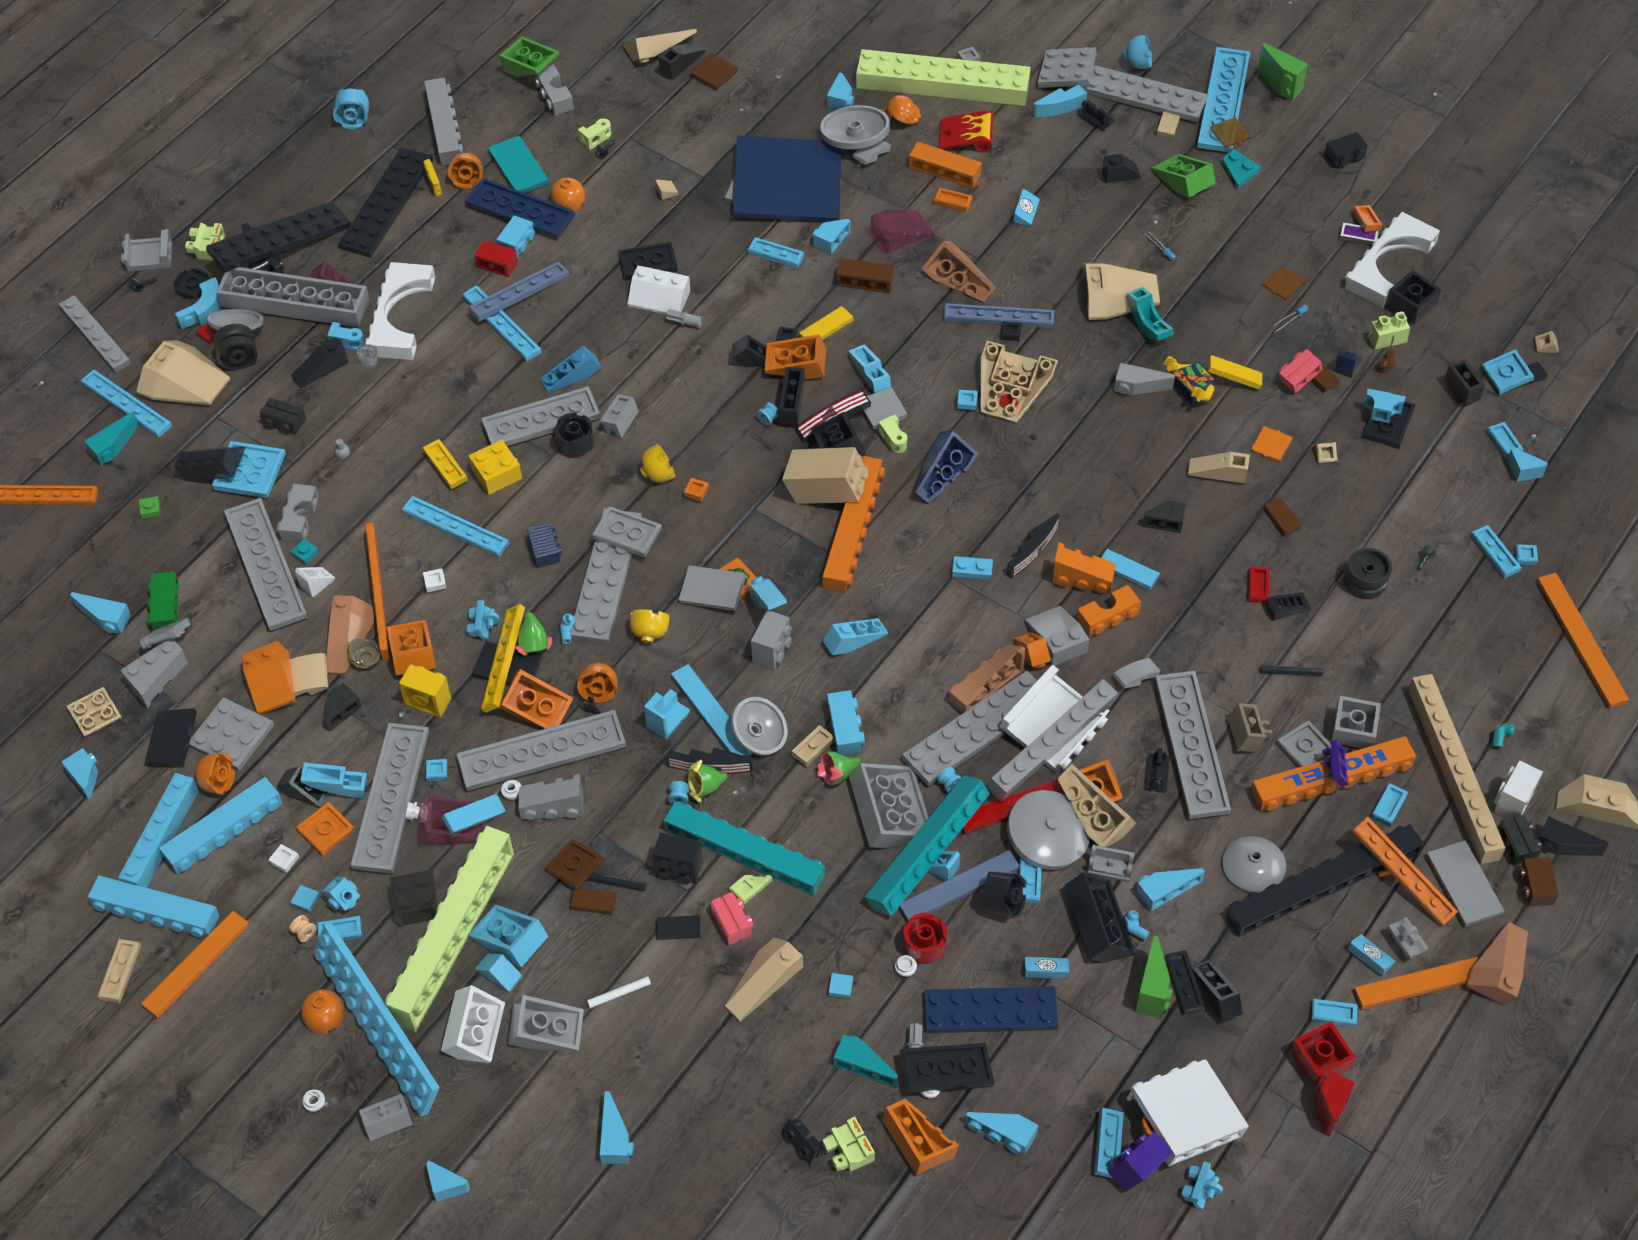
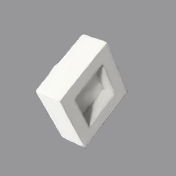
(434, 580)
(283, 858)

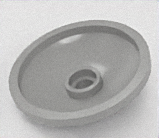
(235, 316)
(765, 720)
(1249, 873)

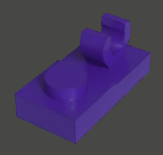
(1337, 761)

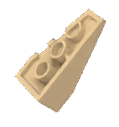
(651, 46)
(1097, 812)
(766, 974)

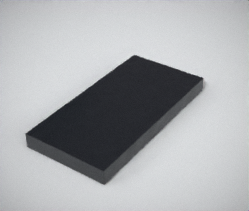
(946, 1067)

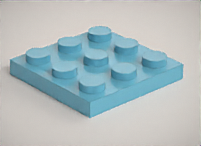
(254, 472)

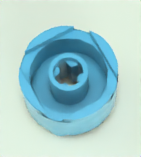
(351, 108)

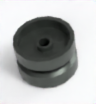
(235, 346)
(1368, 573)

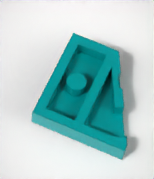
(1240, 167)

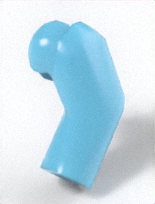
(566, 625)
(1133, 927)

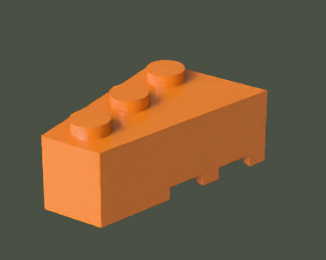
(1081, 571)
(917, 1138)

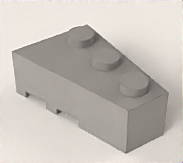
(154, 670)
(552, 799)

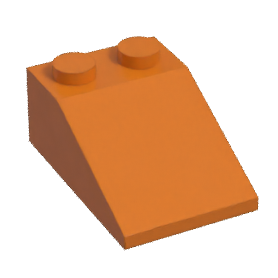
(800, 352)
(411, 645)
(269, 677)
(535, 701)

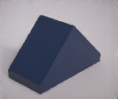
(1347, 363)

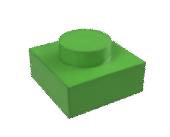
(149, 507)

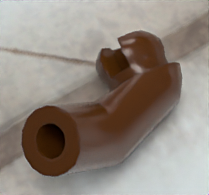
(1389, 362)

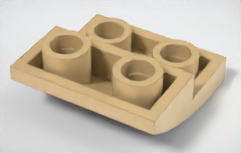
(309, 673)
(94, 712)

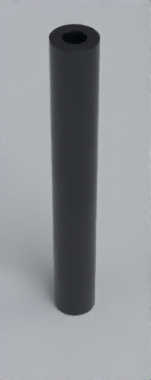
(1291, 670)
(617, 881)

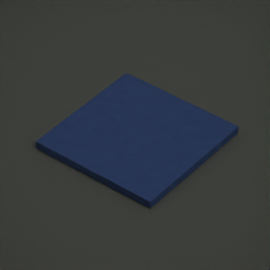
(787, 179)

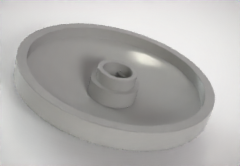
(855, 127)
(1047, 830)

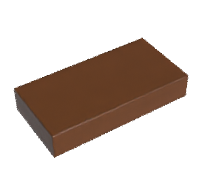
(1325, 380)
(1282, 516)
(593, 901)

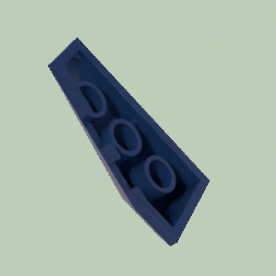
(945, 462)

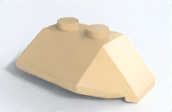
(1599, 800)

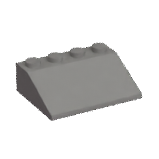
(888, 803)

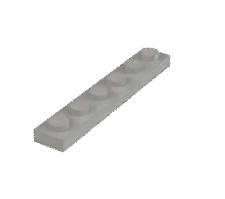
(94, 334)

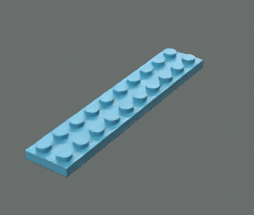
(376, 1020)

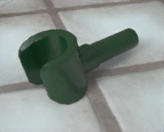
(1426, 556)

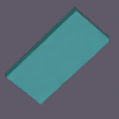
(518, 165)

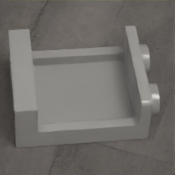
(147, 253)

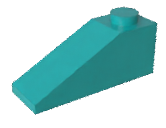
(112, 439)
(860, 1059)

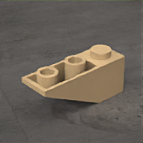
(1222, 466)

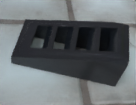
(1278, 613)

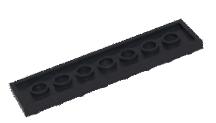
(385, 203)
(278, 236)

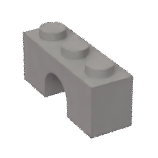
(557, 97)
(300, 500)

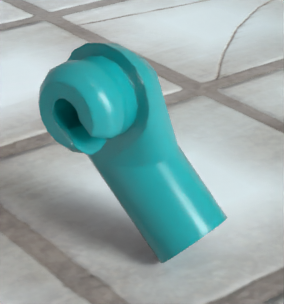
(1501, 732)

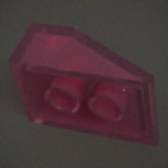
(899, 229)
(433, 828)

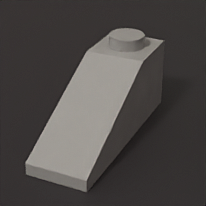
(1140, 380)

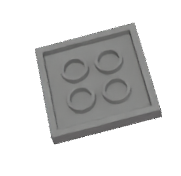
(1067, 67)
(231, 731)

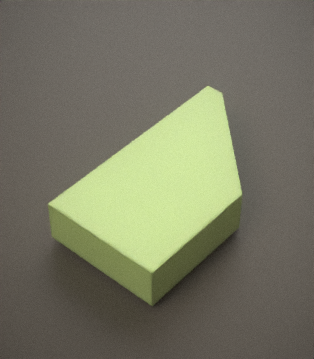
(749, 886)

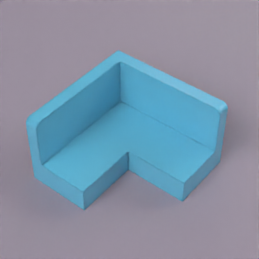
(664, 714)

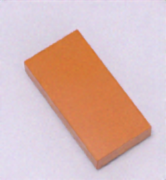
(953, 199)
(1367, 218)

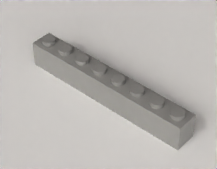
(1052, 740)

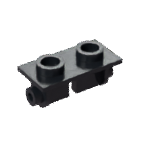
(1096, 116)
(1158, 770)
(796, 1134)

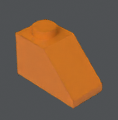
(1035, 649)

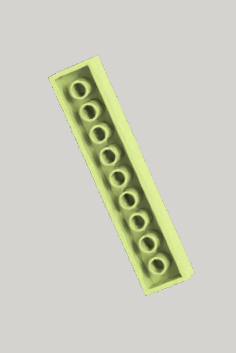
(943, 77)
(450, 928)

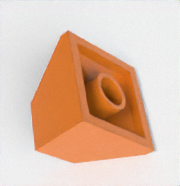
(1104, 778)

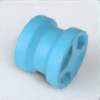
(767, 414)
(948, 778)
(678, 792)

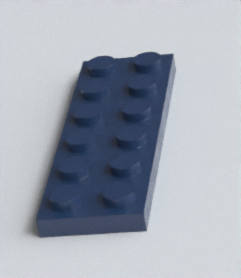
(508, 202)
(990, 1009)

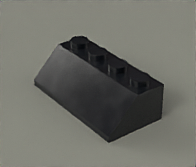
(1099, 918)

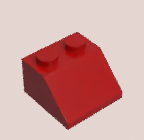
(1331, 1100)

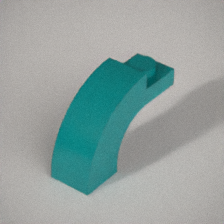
(1146, 315)

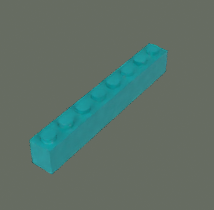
(927, 845)
(745, 848)

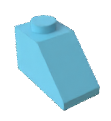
(840, 94)
(831, 235)
(82, 770)

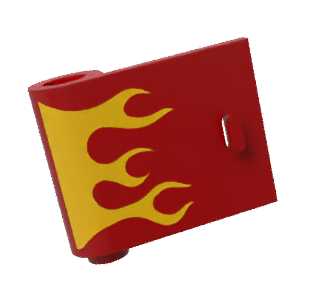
(967, 129)

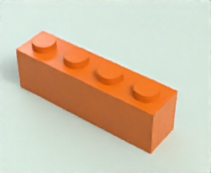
(945, 165)

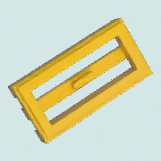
(432, 177)

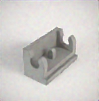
(620, 415)
(1111, 863)
(385, 1117)

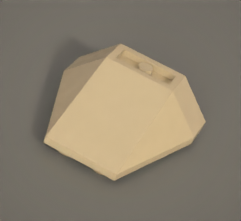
(1109, 288)
(181, 375)
(1013, 375)

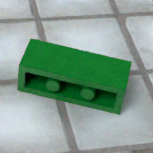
(163, 600)

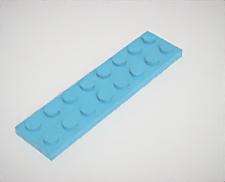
(1224, 93)

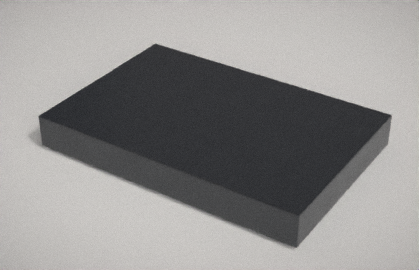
(653, 256)
(1390, 433)
(528, 663)
(170, 737)

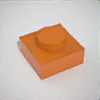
(696, 489)

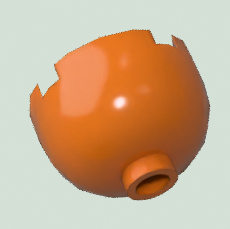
(465, 170)
(568, 193)
(598, 682)
(215, 773)
(322, 1011)

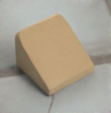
(665, 189)
(1546, 343)
(1326, 452)

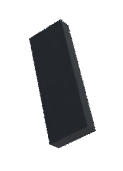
(1184, 982)

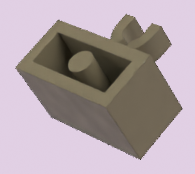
(1248, 728)

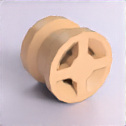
(302, 928)

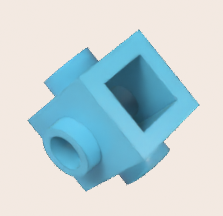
(341, 894)

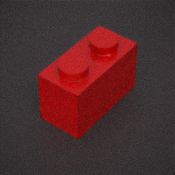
(496, 258)

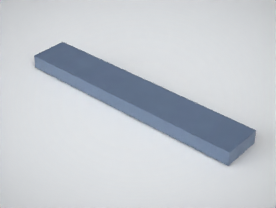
(518, 291)
(998, 315)
(958, 886)

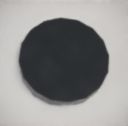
(188, 283)

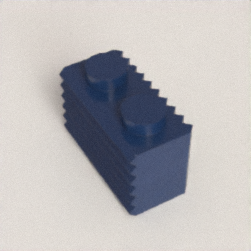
(543, 544)

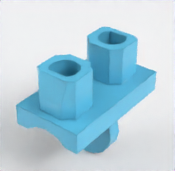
(484, 620)
(1205, 1186)

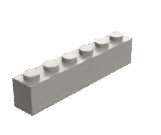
(442, 119)

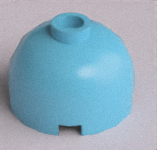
(1138, 52)

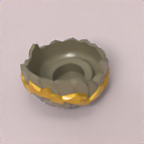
(363, 653)

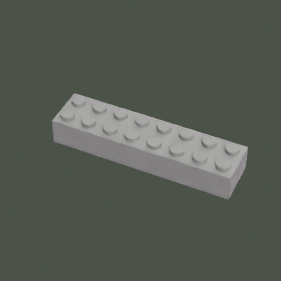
(293, 296)

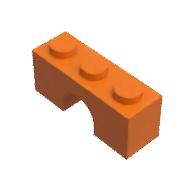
(1096, 619)

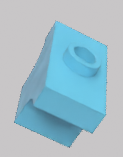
(1383, 404)

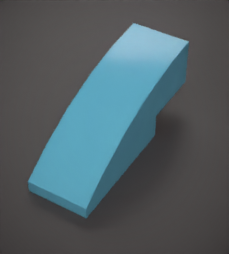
(1060, 102)
(870, 368)
(334, 780)

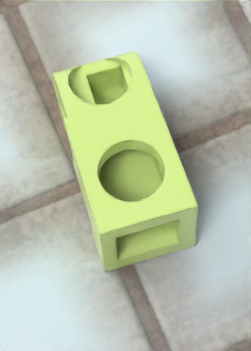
(595, 134)
(892, 435)

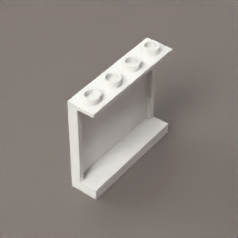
(1040, 709)
(1189, 1110)

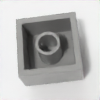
(771, 640)
(1356, 722)

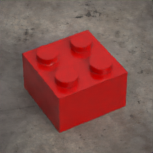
(1321, 1052)

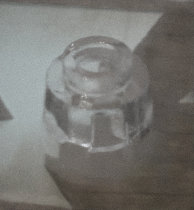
(368, 355)

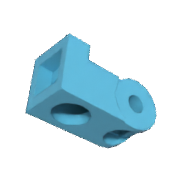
(349, 338)

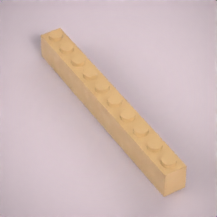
(1456, 769)

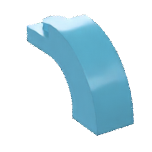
(203, 308)

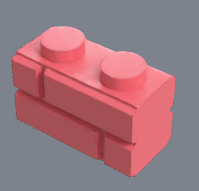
(1300, 370)
(731, 918)

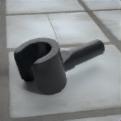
(602, 150)
(138, 286)
(591, 707)

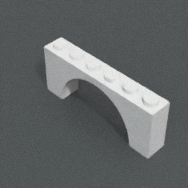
(1403, 233)
(400, 281)

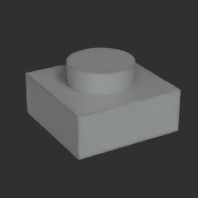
(969, 54)

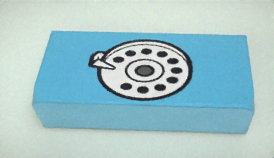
(1026, 208)
(1371, 955)
(1046, 968)

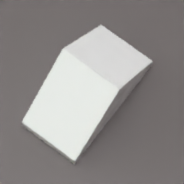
(313, 579)

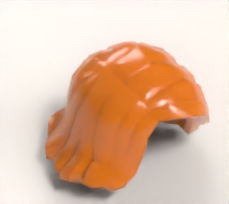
(902, 109)

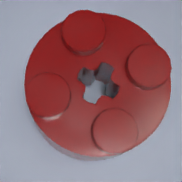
(925, 938)

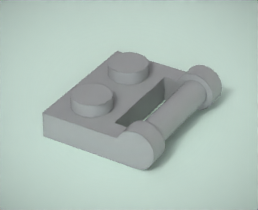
(159, 635)

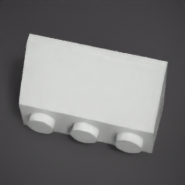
(658, 290)
(473, 1025)

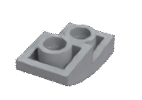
(870, 154)
(1134, 673)

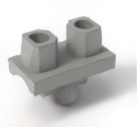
(1408, 938)

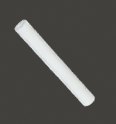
(618, 992)

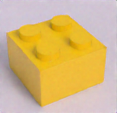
(495, 467)
(425, 690)

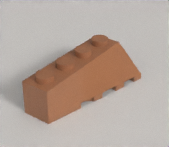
(988, 678)

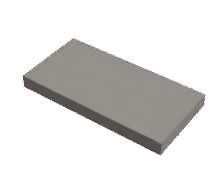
(1465, 883)

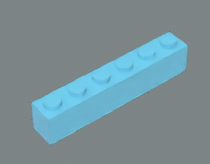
(221, 825)
(159, 830)
(153, 906)

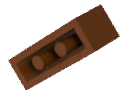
(865, 275)

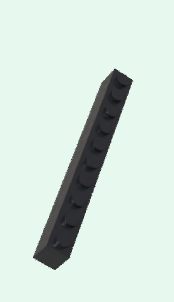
(1316, 883)

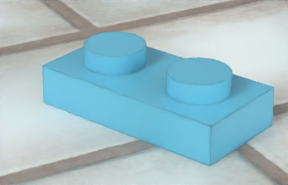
(972, 568)

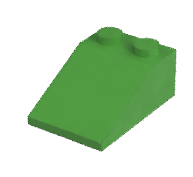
(526, 57)
(1282, 71)
(1185, 174)
(1155, 990)

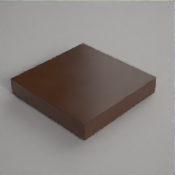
(713, 71)
(574, 864)

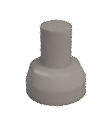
(341, 449)

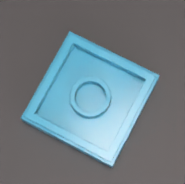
(1507, 371)

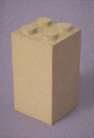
(825, 475)

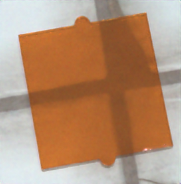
(1230, 132)
(1283, 283)

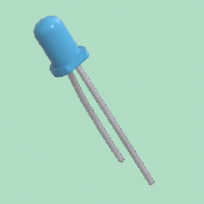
(1167, 252)
(1299, 312)

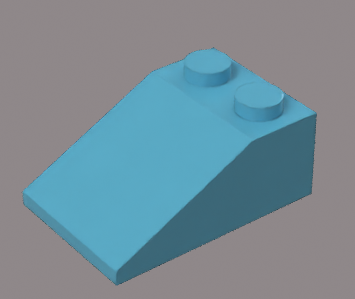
(509, 934)

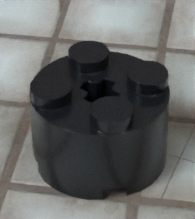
(574, 435)
(1003, 894)

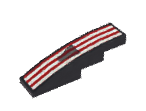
(849, 404)
(1036, 542)
(719, 759)

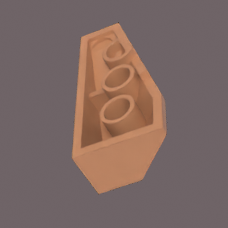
(957, 271)
(348, 620)
(1501, 966)

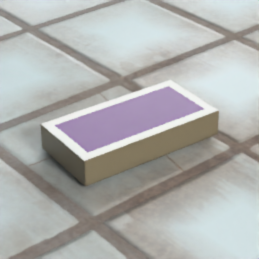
(1356, 234)

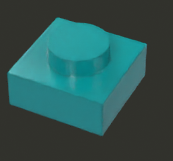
(304, 552)

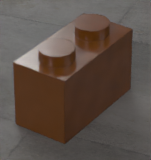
(1538, 881)

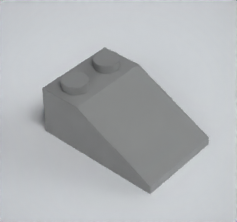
(1062, 634)
(545, 1025)

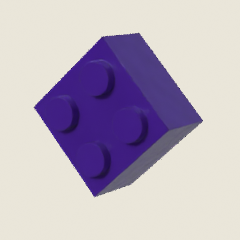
(1138, 1160)

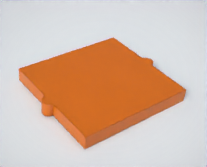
(1271, 444)

